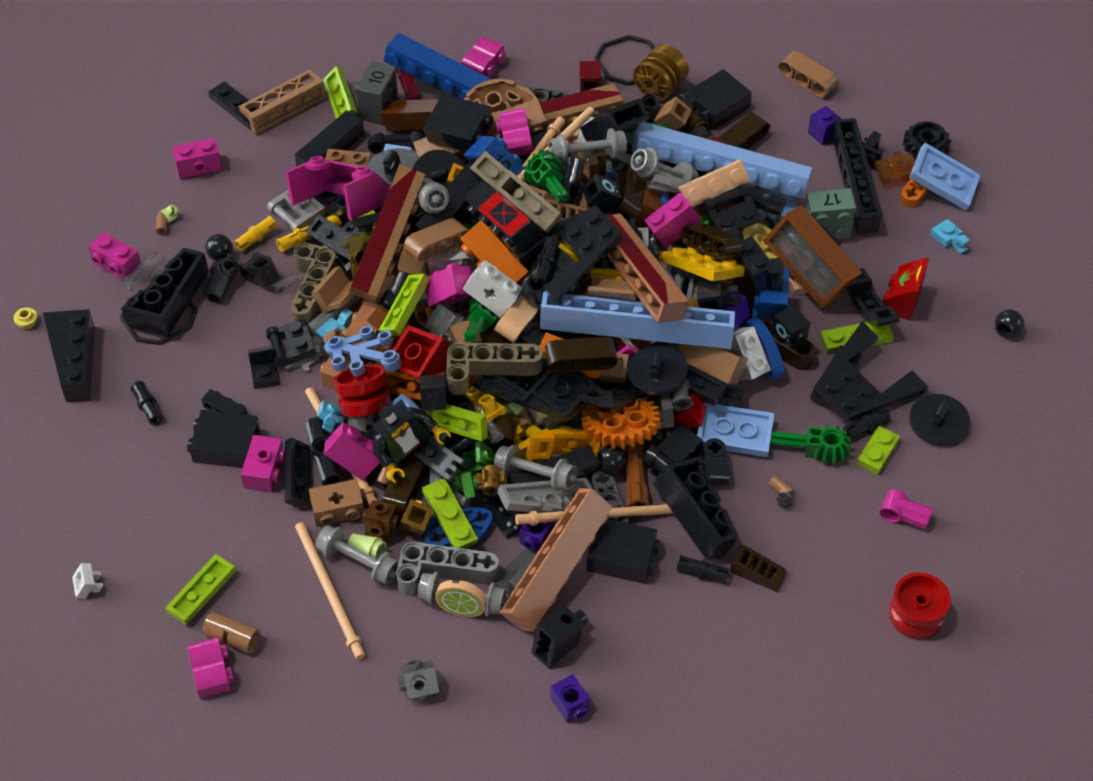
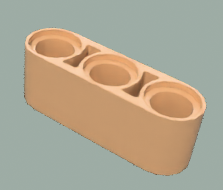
(517, 318)

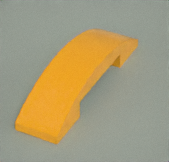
(559, 442)

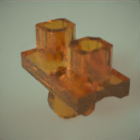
(896, 167)

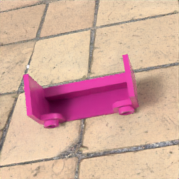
(361, 186)

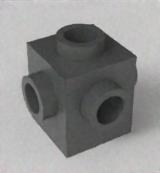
(418, 679)

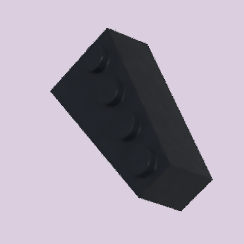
(168, 295)
(72, 348)
(697, 507)

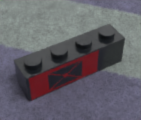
(501, 216)

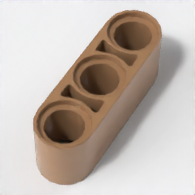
(808, 74)
(435, 240)

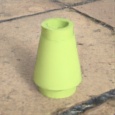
(368, 544)

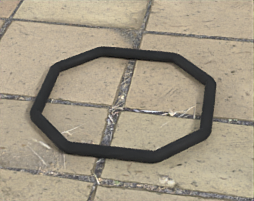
(616, 41)
(158, 342)

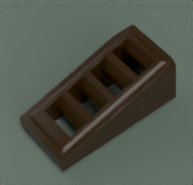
(753, 557)

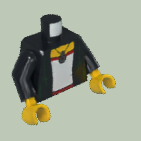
(400, 433)

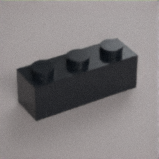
(216, 401)

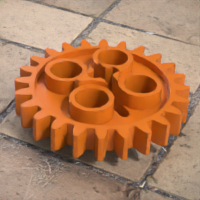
(622, 424)

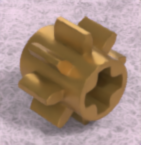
(490, 479)

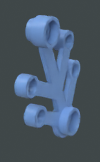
(338, 346)

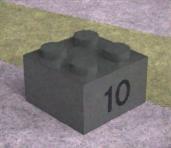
(374, 90)

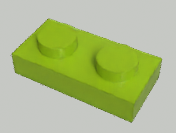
(878, 450)

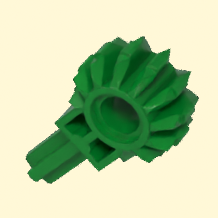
(545, 173)
(480, 320)
(817, 443)

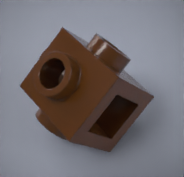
(380, 520)

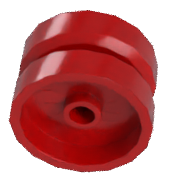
(362, 393)
(919, 605)

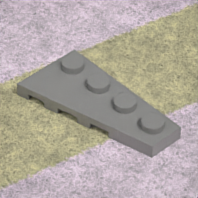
(538, 496)

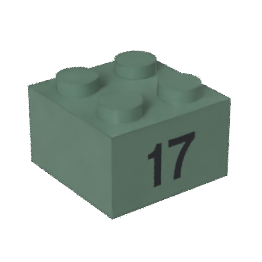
(833, 210)

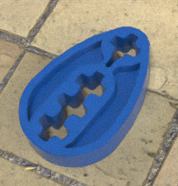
(769, 347)
(434, 530)

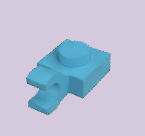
(950, 234)
(343, 322)
(330, 414)

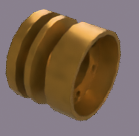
(661, 71)

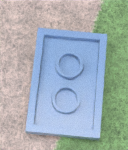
(945, 176)
(739, 428)

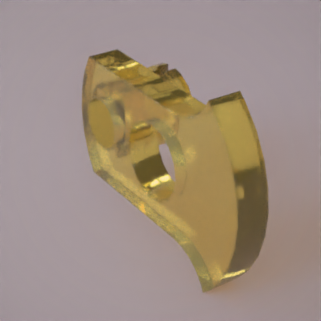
(354, 245)

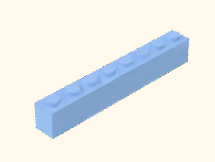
(711, 155)
(634, 321)

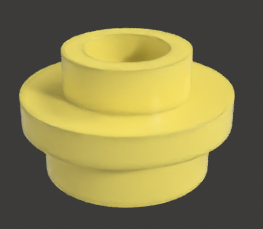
(25, 318)

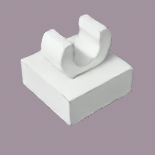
(84, 581)

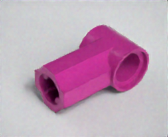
(898, 507)

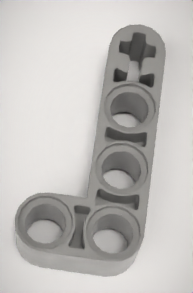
(484, 573)

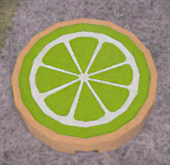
(461, 598)

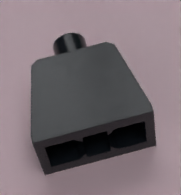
(558, 635)

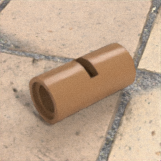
(231, 631)

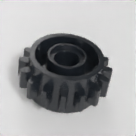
(928, 133)

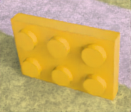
(702, 264)

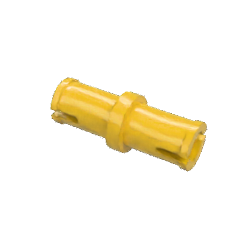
(255, 234)

